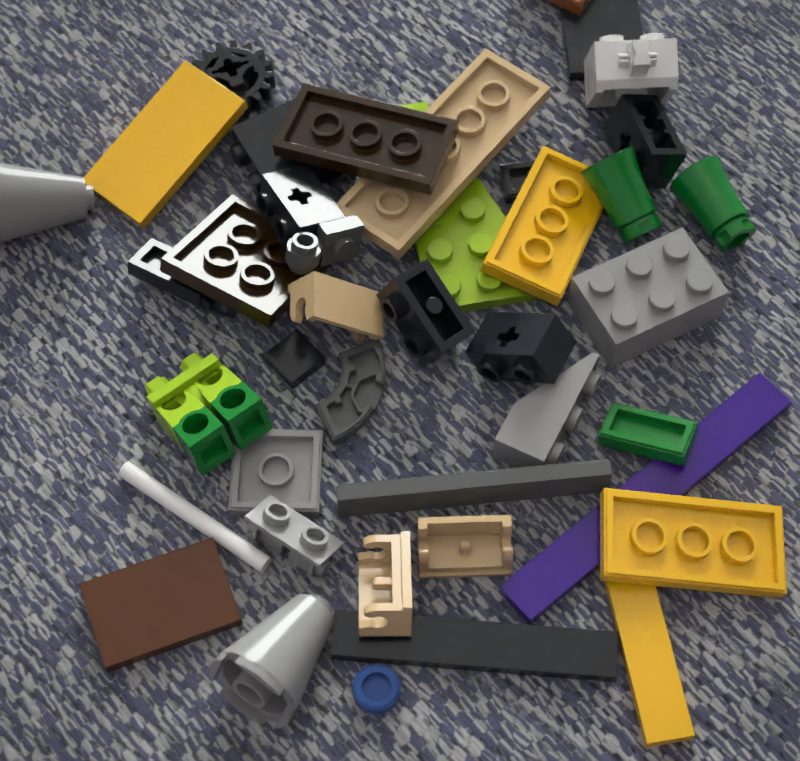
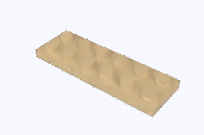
(491, 106)

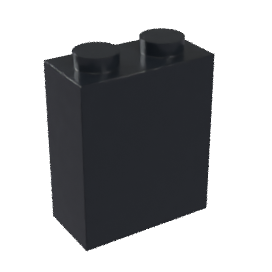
(255, 151)

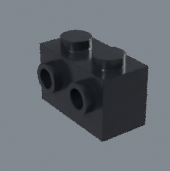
(424, 313)

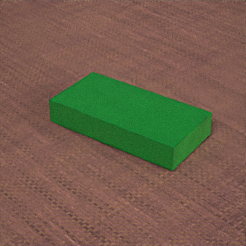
(648, 433)

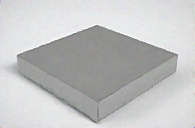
(279, 465)

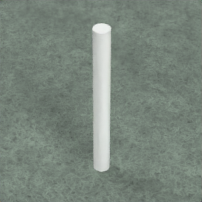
(195, 517)

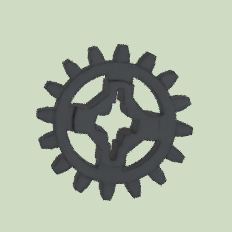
(241, 72)

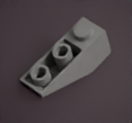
(540, 419)

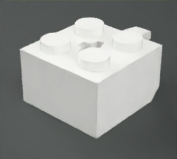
(630, 67)

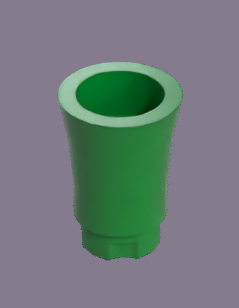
(623, 193)
(713, 203)

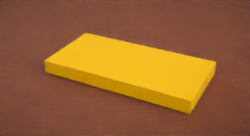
(165, 143)
(545, 228)
(692, 543)

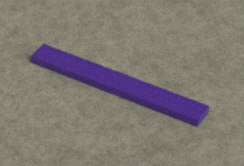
(577, 551)

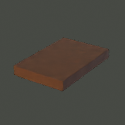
(160, 604)

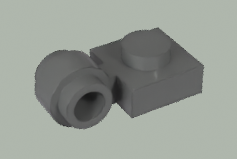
(334, 243)

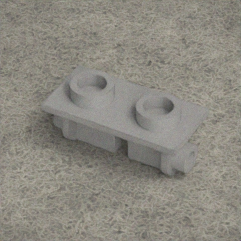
(283, 527)

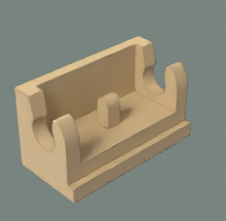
(337, 304)
(465, 546)
(385, 586)

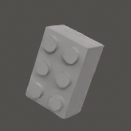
(647, 297)

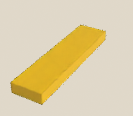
(649, 664)

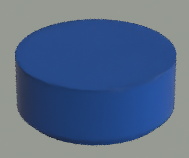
(376, 689)

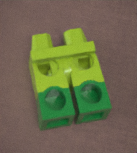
(204, 407)

